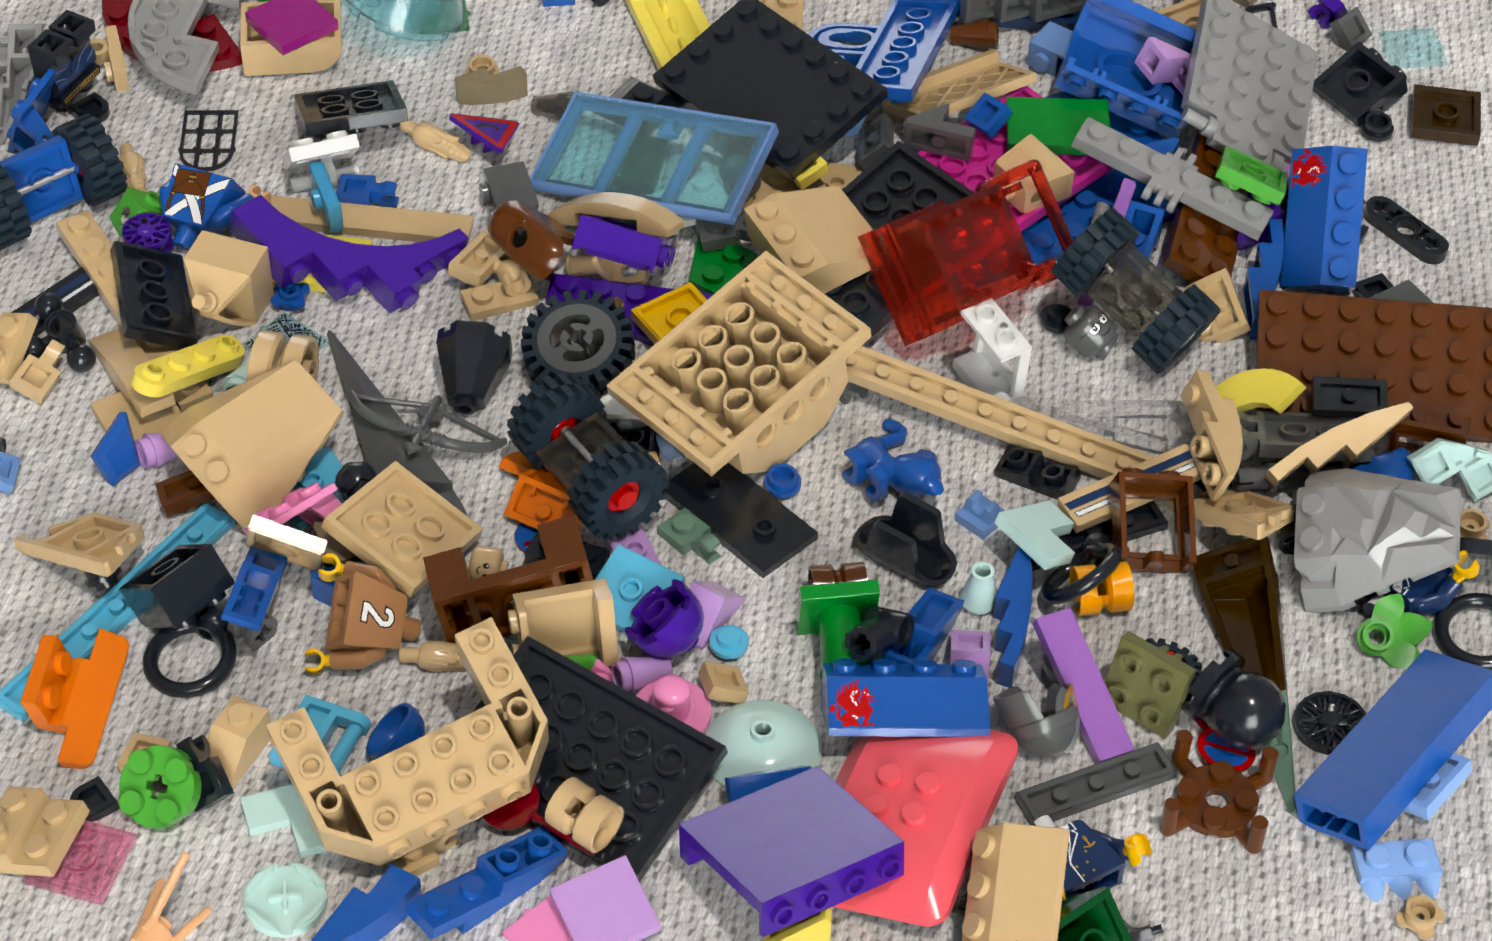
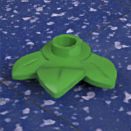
(1398, 630)

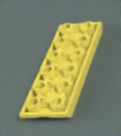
(667, 25)

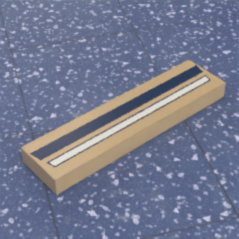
(1093, 502)

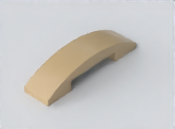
(650, 216)

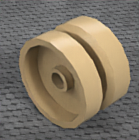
(273, 350)

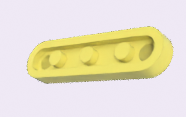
(188, 366)

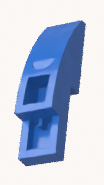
(493, 884)

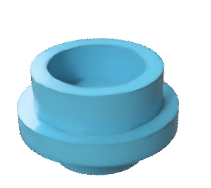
(729, 642)

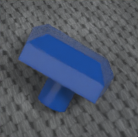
(116, 452)

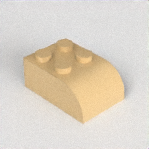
(263, 59)

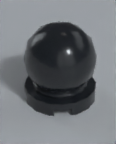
(1240, 706)

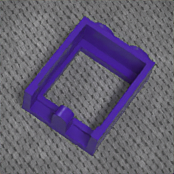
(623, 244)

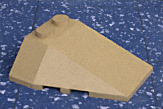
(255, 438)

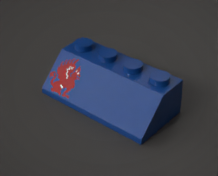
(1324, 218)
(905, 699)

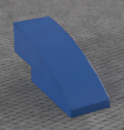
(933, 619)
(372, 914)

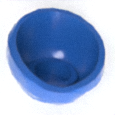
(395, 730)

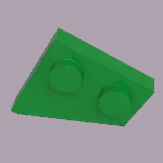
(716, 268)

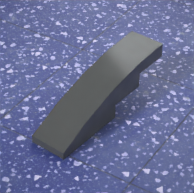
(1013, 9)

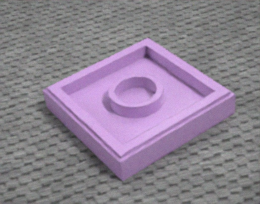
(606, 905)

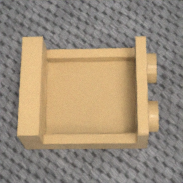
(568, 619)

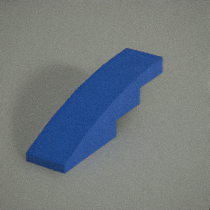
(1265, 271)
(254, 588)
(1013, 609)

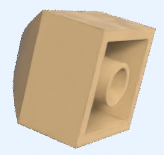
(228, 279)

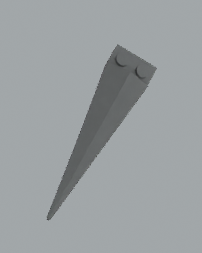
(381, 445)

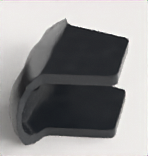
(909, 542)

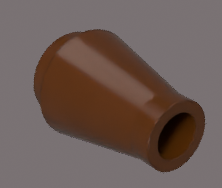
(976, 34)

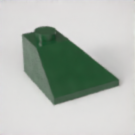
(1092, 918)

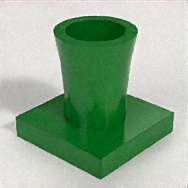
(833, 612)

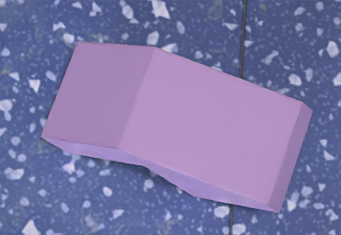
(1164, 63)

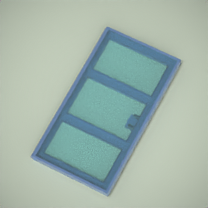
(670, 155)

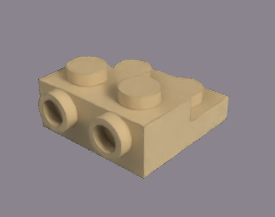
(37, 830)

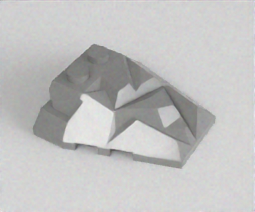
(1369, 532)

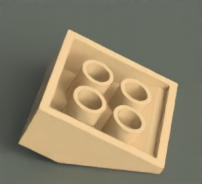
(811, 234)

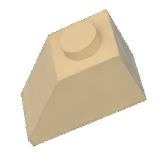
(239, 737)

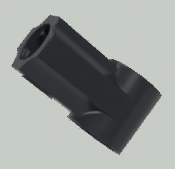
(879, 631)

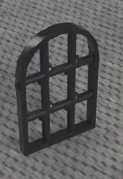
(201, 132)

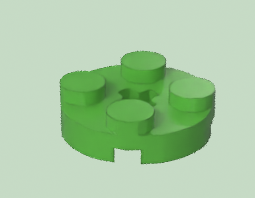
(137, 782)

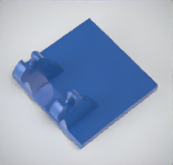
(28, 124)

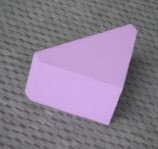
(717, 605)

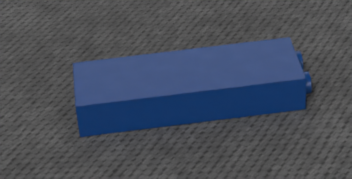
(1395, 749)

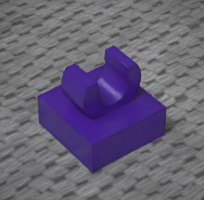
(1330, 8)

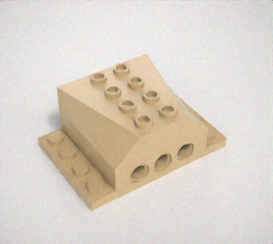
(746, 371)

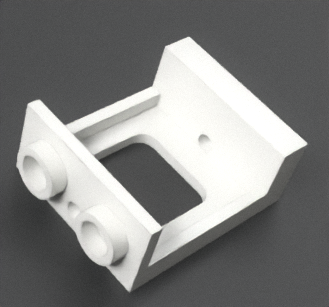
(986, 365)

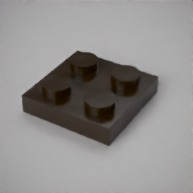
(1446, 115)

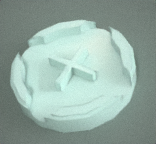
(285, 900)

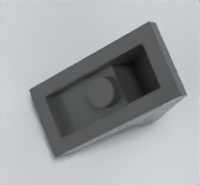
(934, 134)

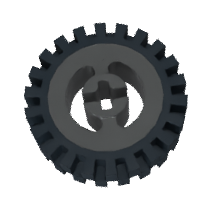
(591, 325)

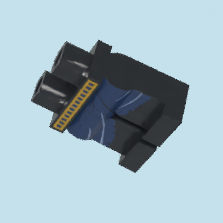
(69, 55)

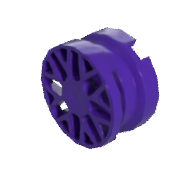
(148, 234)

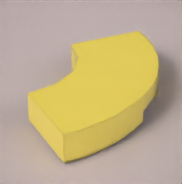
(1261, 389)

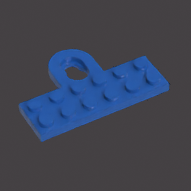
(898, 48)

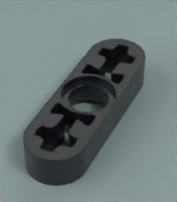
(1403, 219)

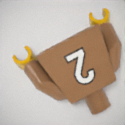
(364, 617)

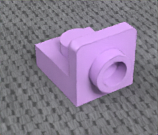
(971, 646)

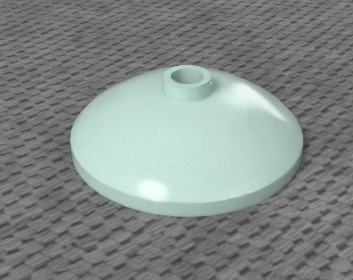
(789, 740)

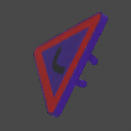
(491, 131)

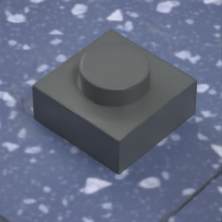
(1350, 28)

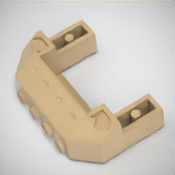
(432, 781)

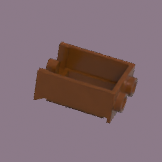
(1162, 486)

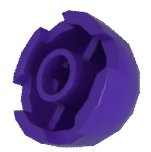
(667, 621)

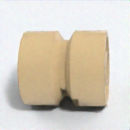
(580, 812)

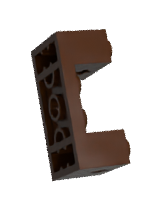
(467, 602)

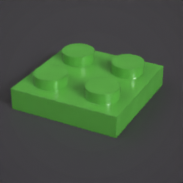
(1248, 173)

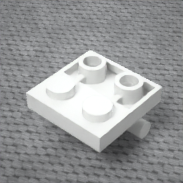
(335, 147)

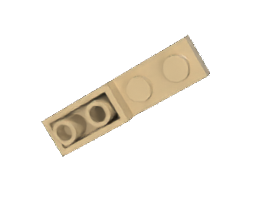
(1218, 433)

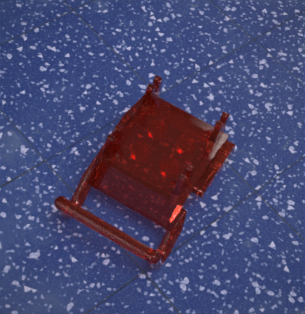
(959, 254)

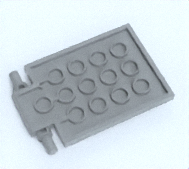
(1248, 84)

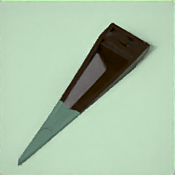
(1245, 608)

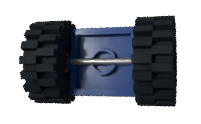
(57, 173)

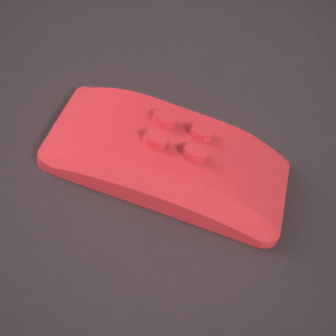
(934, 800)

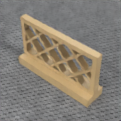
(962, 85)

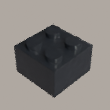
(178, 586)

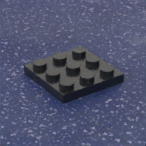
(351, 109)

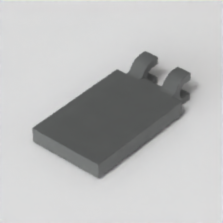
(1280, 434)

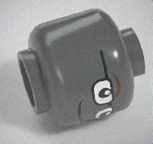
(1090, 331)

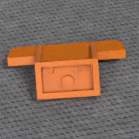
(536, 494)
(75, 693)

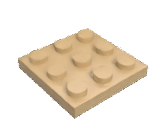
(397, 524)

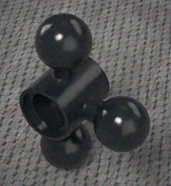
(57, 320)

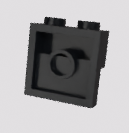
(1361, 83)

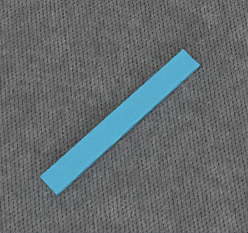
(112, 611)

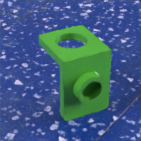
(138, 203)

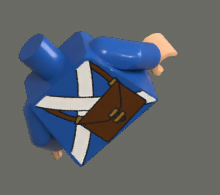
(201, 201)

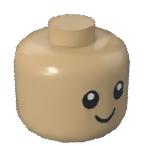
(486, 561)

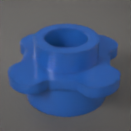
(290, 297)

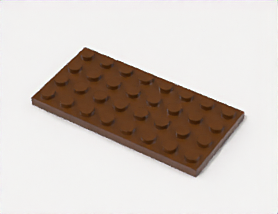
(1425, 351)

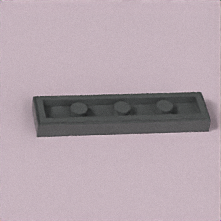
(1097, 784)

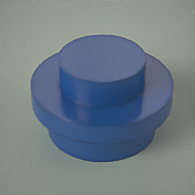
(782, 481)

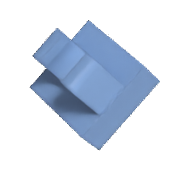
(979, 515)

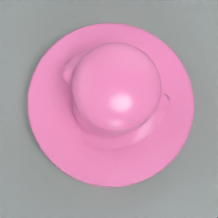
(679, 699)

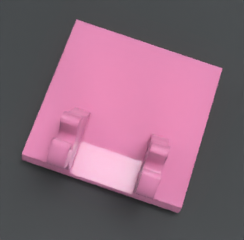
(308, 504)

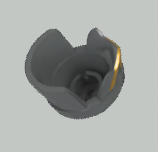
(1044, 731)

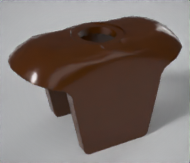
(544, 237)

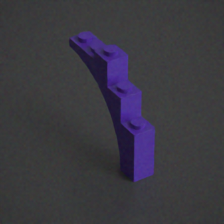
(343, 267)

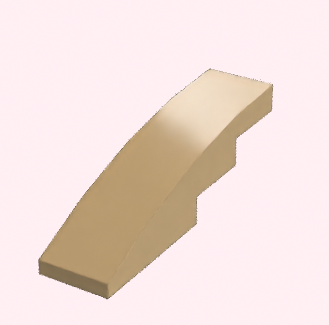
(119, 360)
(1349, 438)

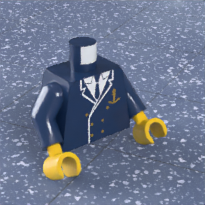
(1429, 593)
(1096, 857)

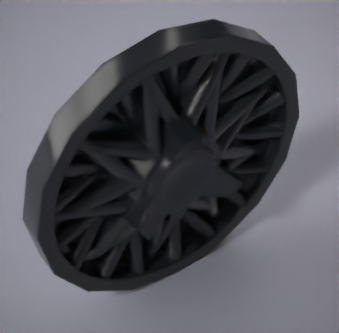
(1326, 719)

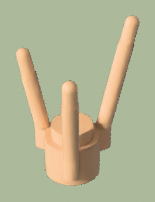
(157, 928)

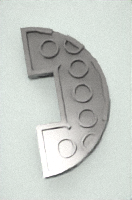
(164, 44)

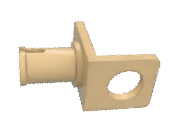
(609, 270)

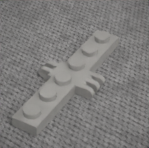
(1172, 178)

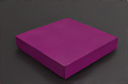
(291, 23)

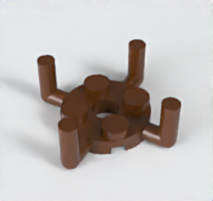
(1220, 779)

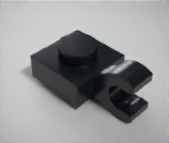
(214, 781)

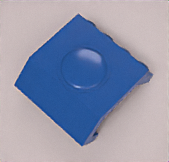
(1102, 63)

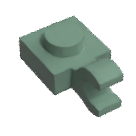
(687, 533)

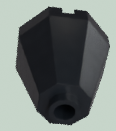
(472, 363)

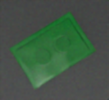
(1052, 120)

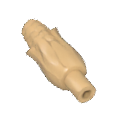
(436, 140)
(133, 167)
(433, 656)

